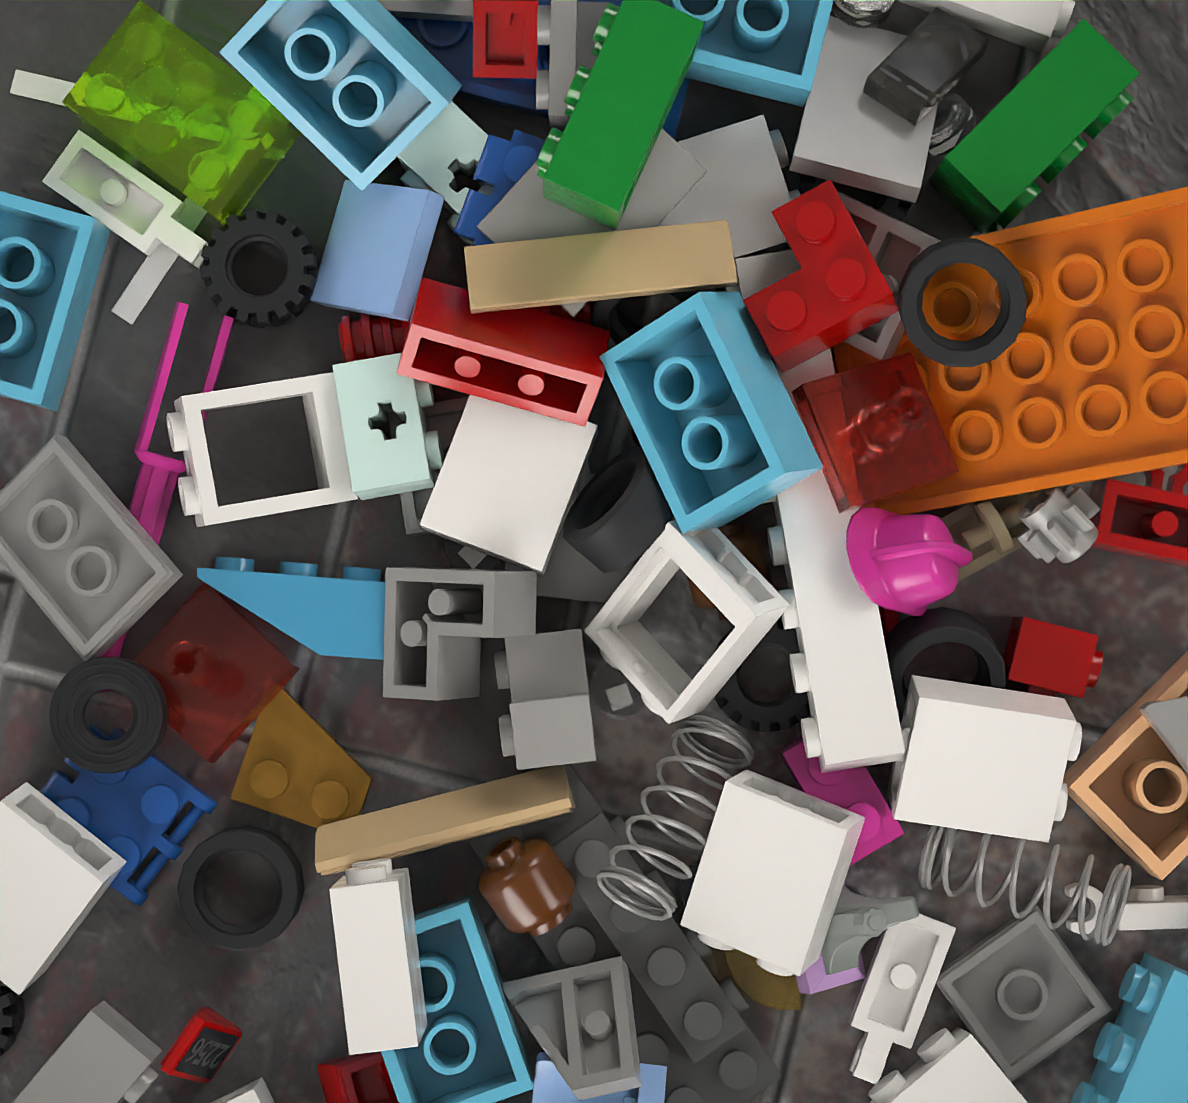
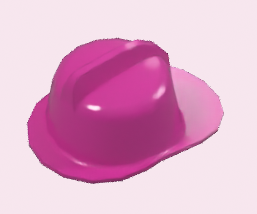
(903, 559)

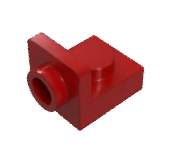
(505, 38)

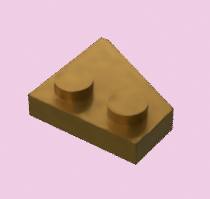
(299, 768)

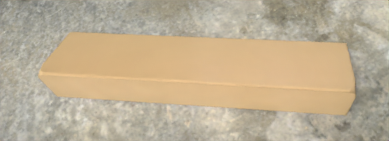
(600, 266)
(443, 819)

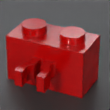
(1144, 518)

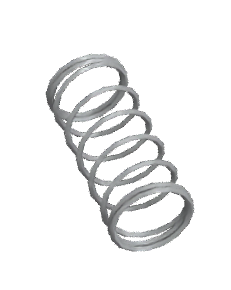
(637, 881)
(1111, 905)

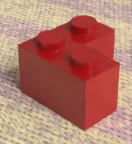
(833, 291)

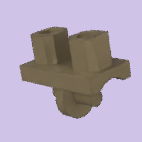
(986, 530)

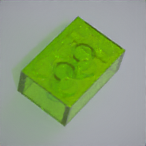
(182, 114)

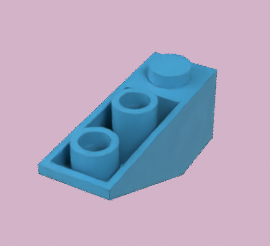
(320, 612)

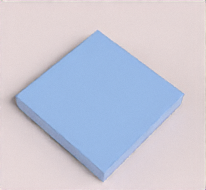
(377, 249)

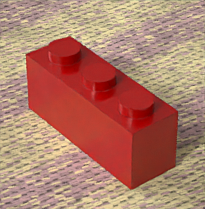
(504, 355)

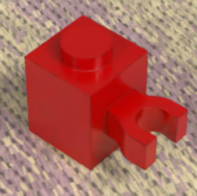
(1051, 658)

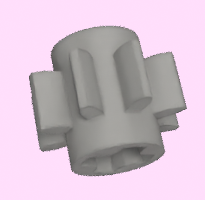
(1058, 523)

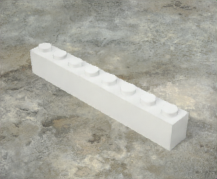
(836, 623)

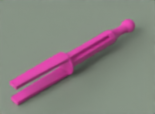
(158, 471)

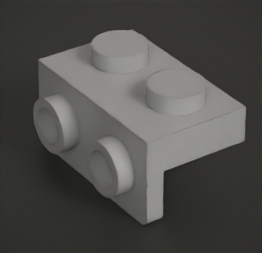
(569, 31)

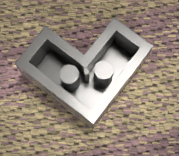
(438, 625)
(549, 697)
(97, 1063)

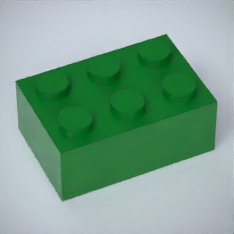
(618, 108)
(1036, 129)

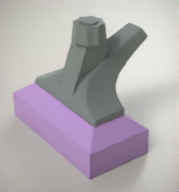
(852, 925)

